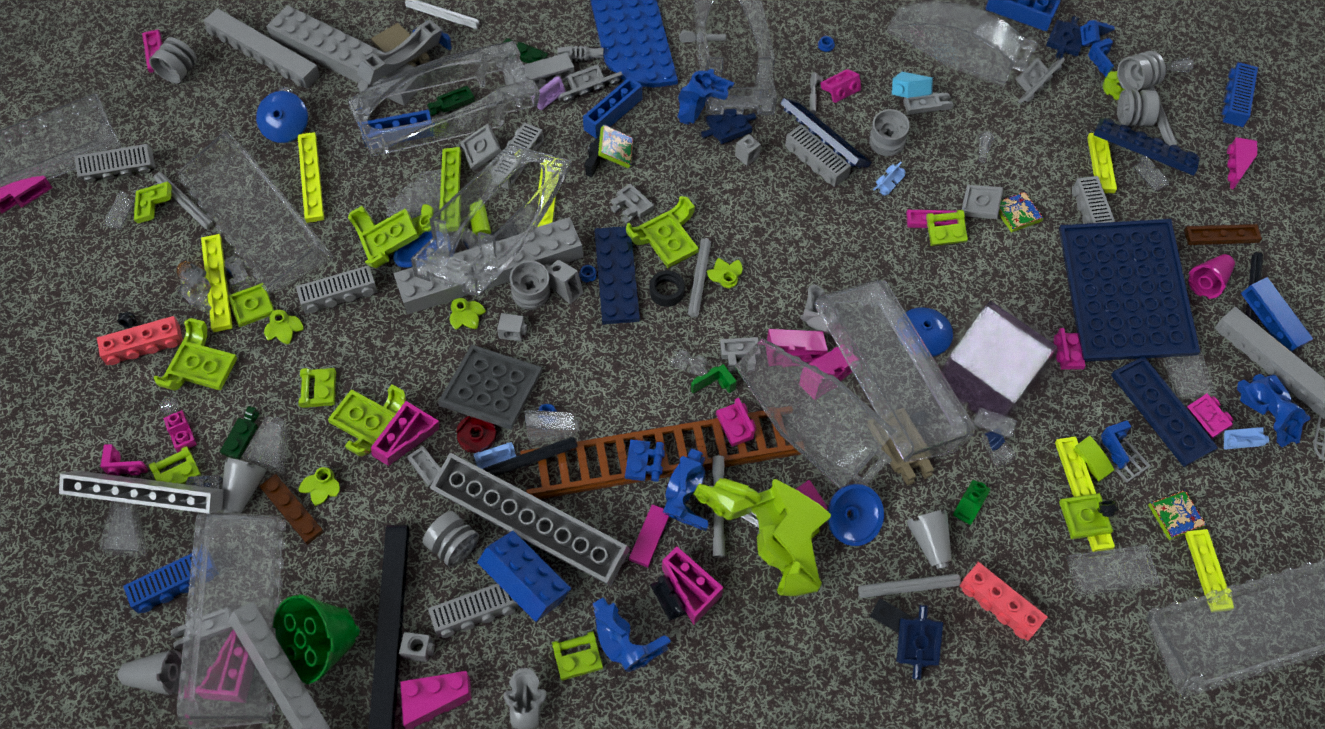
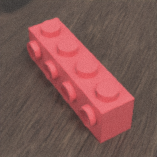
(139, 340)
(1002, 601)

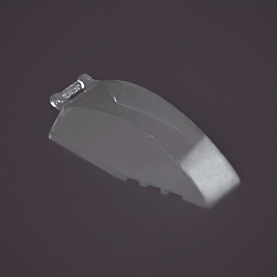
(963, 39)
(816, 414)

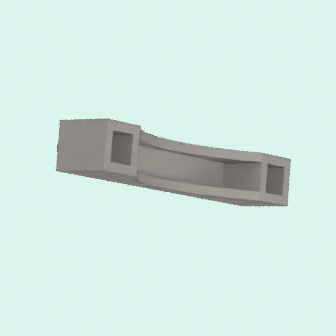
(379, 65)

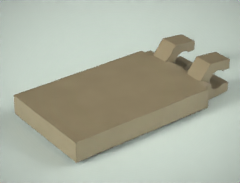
(394, 37)
(905, 468)

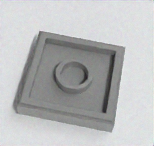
(480, 147)
(982, 201)

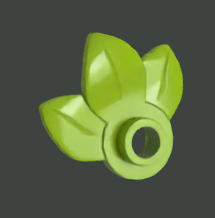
(422, 222)
(724, 271)
(466, 316)
(284, 328)
(318, 488)

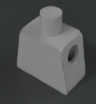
(564, 280)

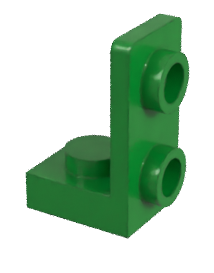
(719, 373)
(971, 501)

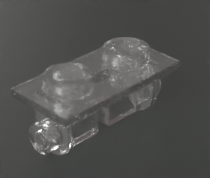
(1152, 176)
(119, 211)
(683, 359)
(995, 422)

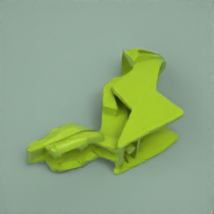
(785, 527)

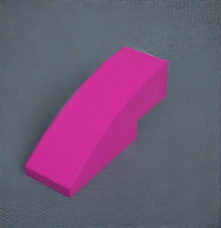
(22, 192)

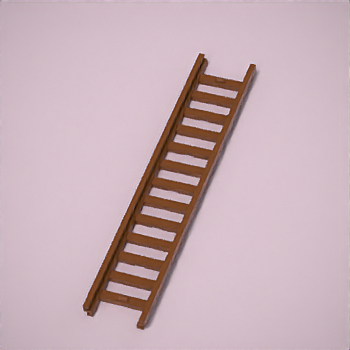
(607, 480)

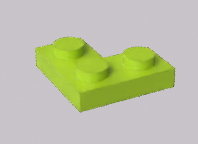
(147, 198)

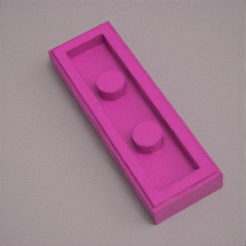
(152, 42)
(917, 218)
(649, 536)

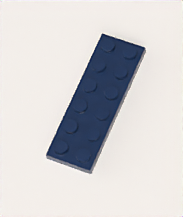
(827, 135)
(1149, 147)
(616, 276)
(1164, 411)

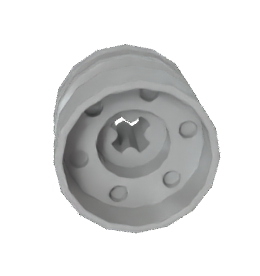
(173, 60)
(1141, 71)
(1138, 107)
(889, 132)
(529, 284)
(450, 538)

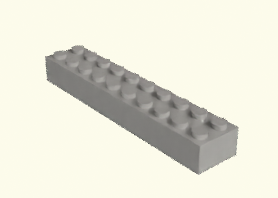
(327, 46)
(546, 245)
(530, 519)

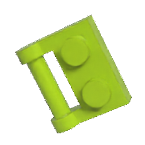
(947, 233)
(323, 389)
(178, 473)
(579, 662)

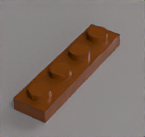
(1222, 234)
(291, 509)

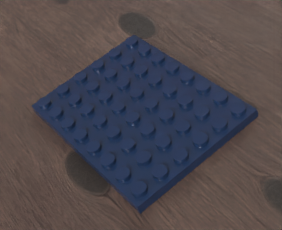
(1128, 290)

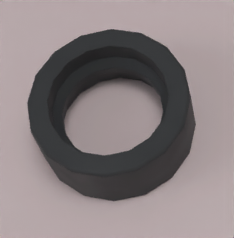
(667, 276)

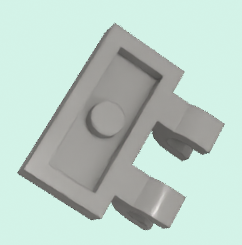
(634, 200)
(735, 349)

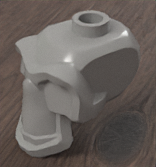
(811, 315)
(524, 699)

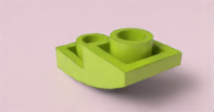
(1096, 459)

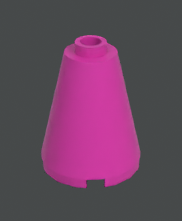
(1211, 276)

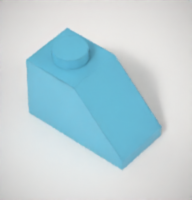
(911, 85)

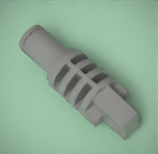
(581, 52)

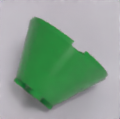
(313, 635)

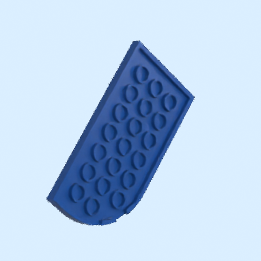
(634, 41)

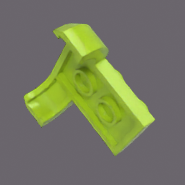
(667, 234)
(385, 236)
(197, 362)
(366, 418)

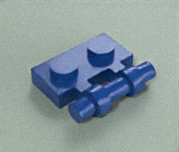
(638, 459)

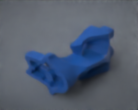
(694, 95)
(1270, 395)
(680, 488)
(614, 639)

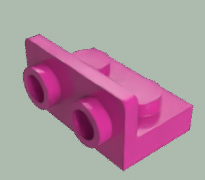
(842, 85)
(1069, 350)
(1210, 416)
(736, 423)

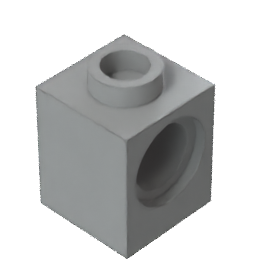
(747, 149)
(511, 327)
(410, 640)

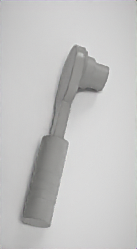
(689, 36)
(814, 79)

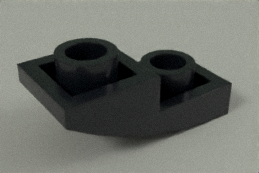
(592, 162)

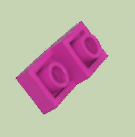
(179, 431)

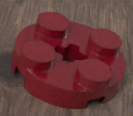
(475, 444)

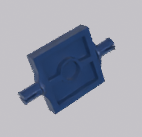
(1066, 37)
(728, 125)
(919, 641)

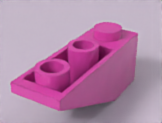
(1241, 155)

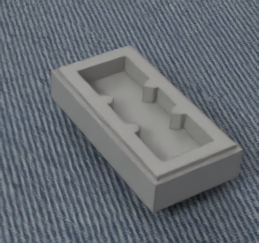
(424, 465)

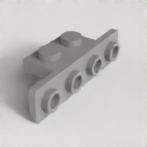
(1034, 77)
(587, 80)

